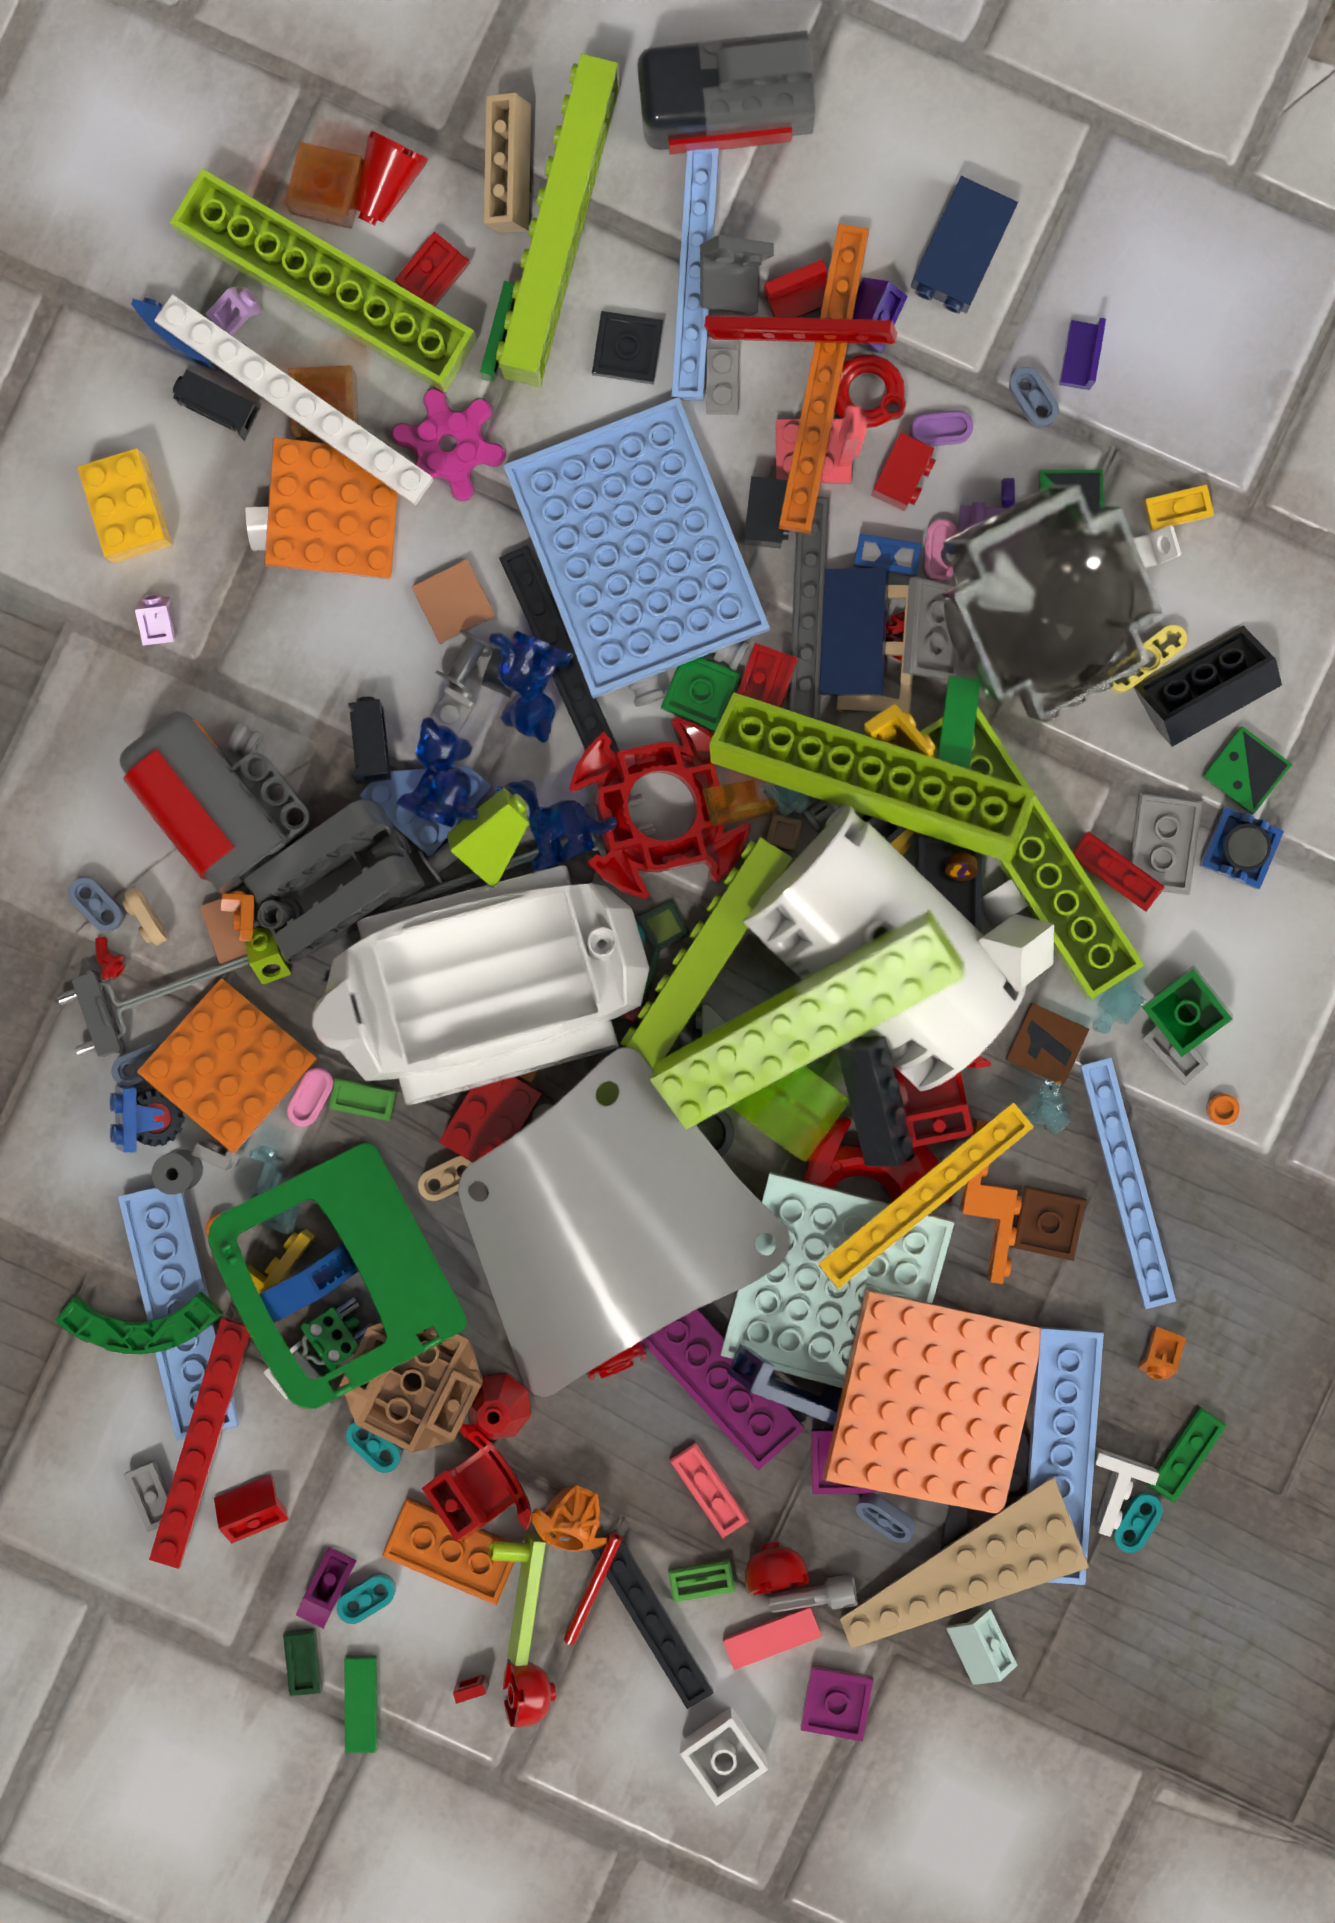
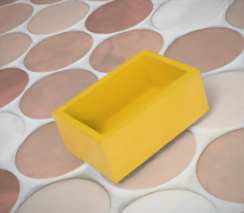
(124, 505)

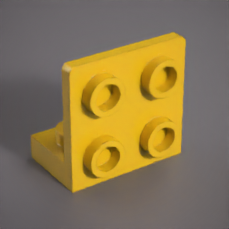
(899, 729)

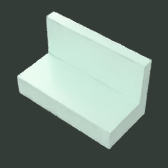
(982, 1648)

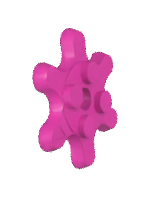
(465, 428)

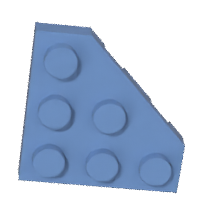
(424, 834)

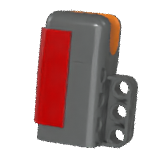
(208, 806)

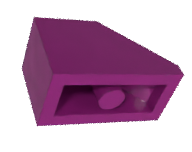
(325, 1587)

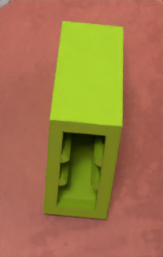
(491, 838)

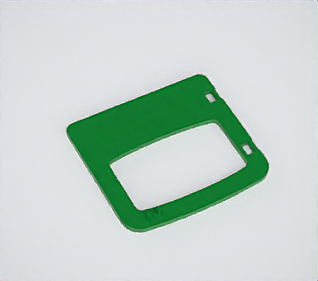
(386, 1249)

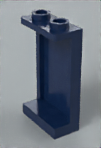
(963, 245)
(755, 1372)

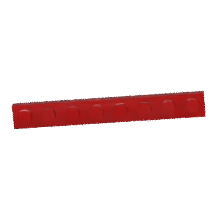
(200, 1443)

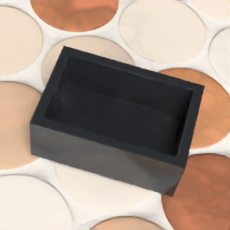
(963, 895)

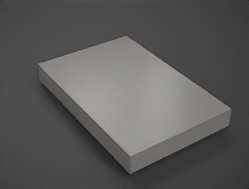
(927, 640)
(1166, 840)

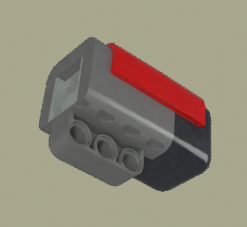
(727, 92)

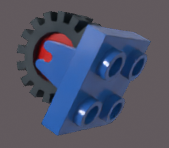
(143, 1118)

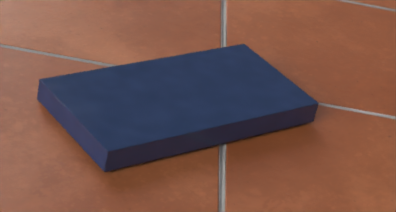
(854, 632)

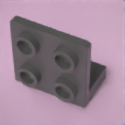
(731, 273)

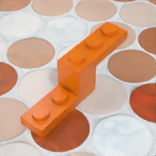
(995, 1203)

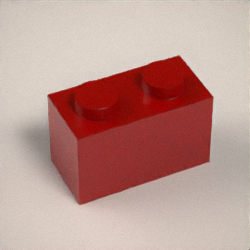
(903, 472)

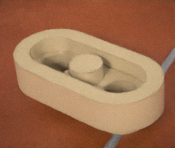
(138, 906)
(448, 1176)

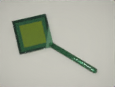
(663, 928)

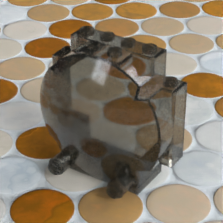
(1048, 601)

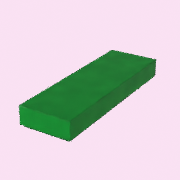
(498, 333)
(959, 721)
(1187, 1453)
(360, 1704)

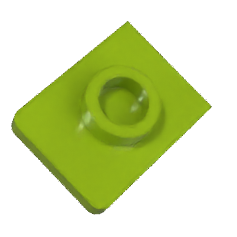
(263, 952)

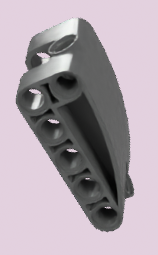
(333, 879)

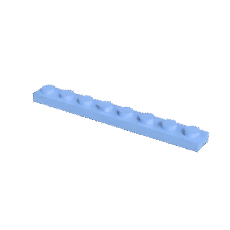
(696, 229)
(1127, 1183)

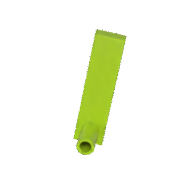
(531, 1558)

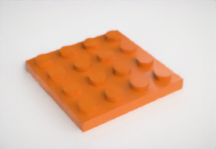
(327, 513)
(227, 1066)

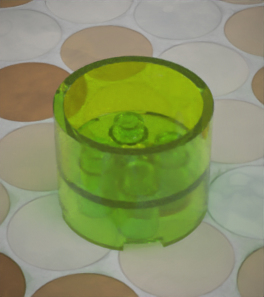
(794, 1110)

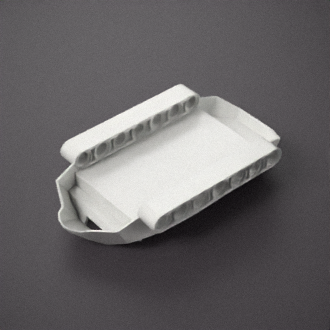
(484, 984)

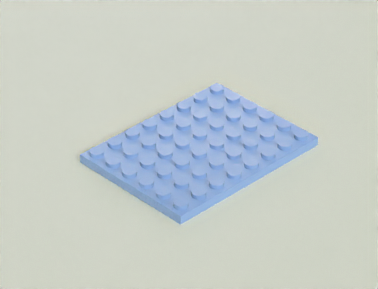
(636, 547)

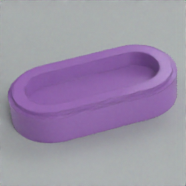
(942, 428)

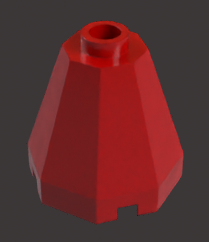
(506, 1397)

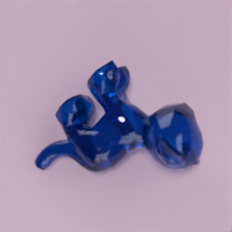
(527, 669)
(442, 788)
(556, 821)

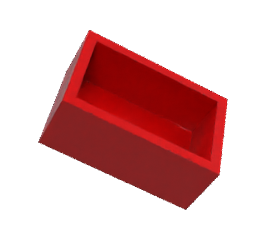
(490, 1117)

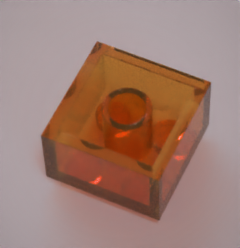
(324, 185)
(332, 384)

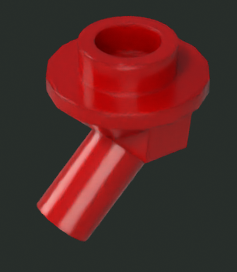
(111, 965)

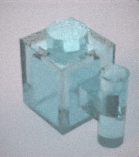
(1119, 1005)

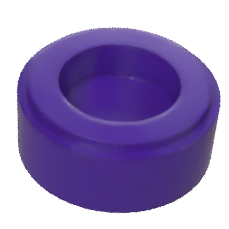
(1007, 492)

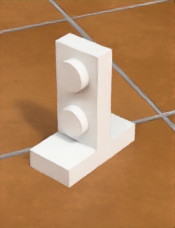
(1118, 1487)

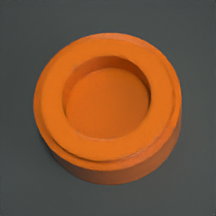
(1222, 1109)

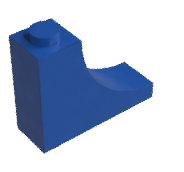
(308, 1283)

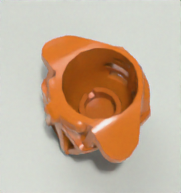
(570, 1516)

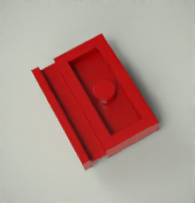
(433, 270)
(767, 675)

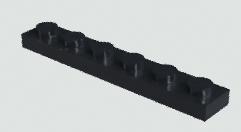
(656, 1626)

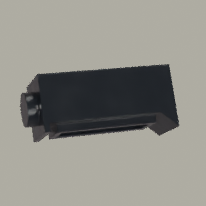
(215, 403)
(369, 741)

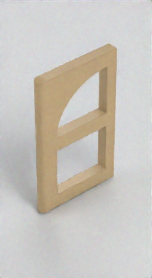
(881, 703)

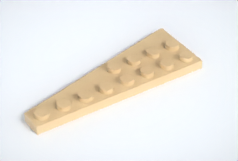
(1004, 1555)

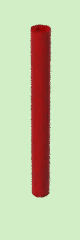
(593, 1588)

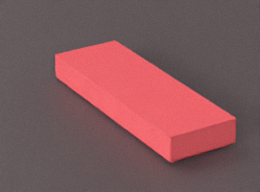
(709, 1489)
(771, 1637)

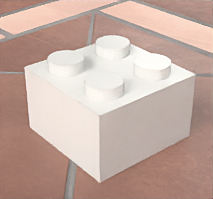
(723, 1756)

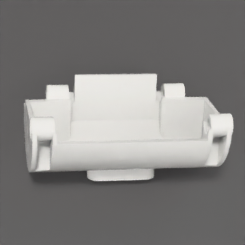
(833, 904)

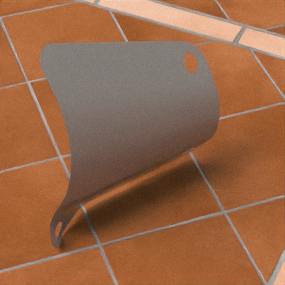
(609, 1226)

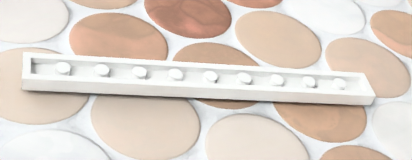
(294, 400)

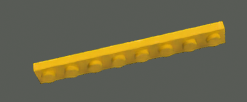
(925, 1195)

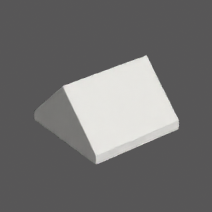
(1020, 948)

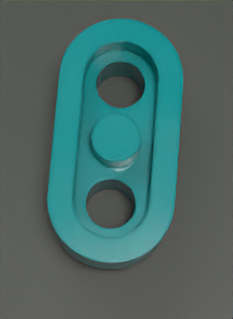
(371, 1448)
(1139, 1522)
(367, 1597)

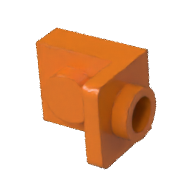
(243, 910)
(1162, 1354)

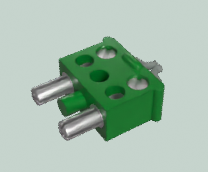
(325, 1342)

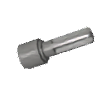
(837, 1593)

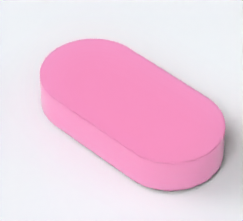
(935, 536)
(310, 1096)

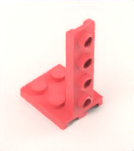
(843, 445)

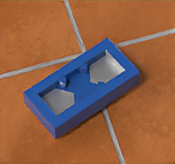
(888, 553)

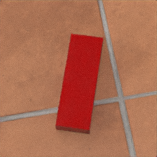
(1117, 871)

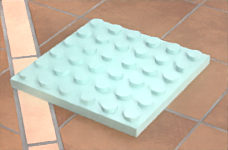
(796, 1311)

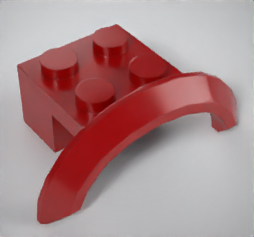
(937, 1112)
(477, 1490)

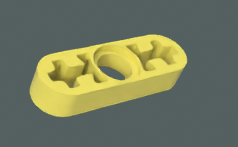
(1170, 651)

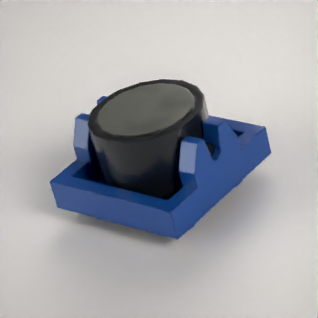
(1241, 847)

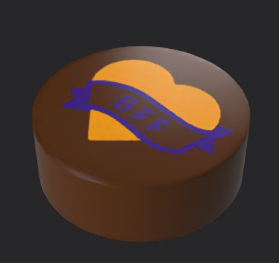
(961, 866)

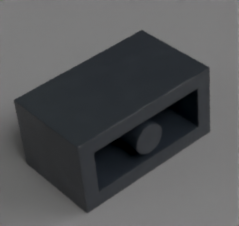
(765, 512)

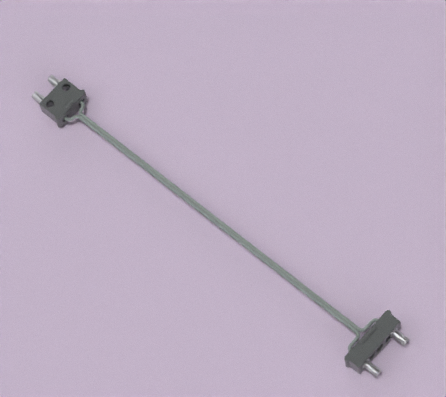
(98, 1010)

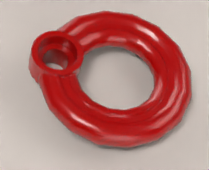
(894, 388)

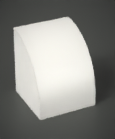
(256, 526)
(1002, 902)

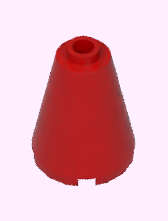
(385, 177)

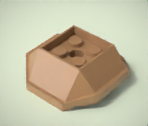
(423, 1414)

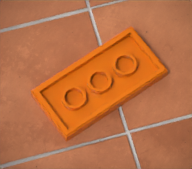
(427, 1546)

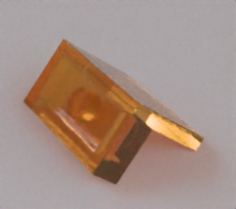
(736, 803)

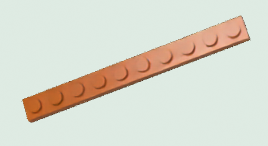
(823, 383)

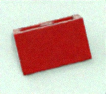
(797, 291)
(249, 1509)

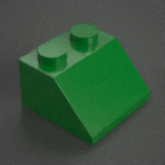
(1188, 1011)

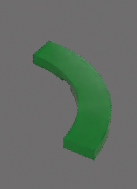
(139, 1336)

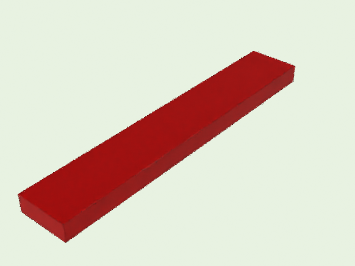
(801, 329)

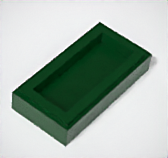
(302, 1662)

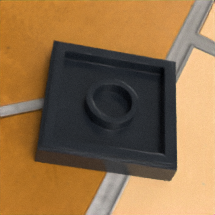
(627, 347)

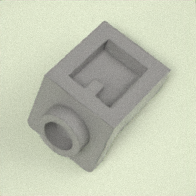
(453, 708)
(213, 1153)

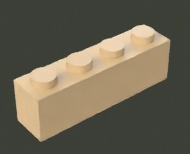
(507, 163)

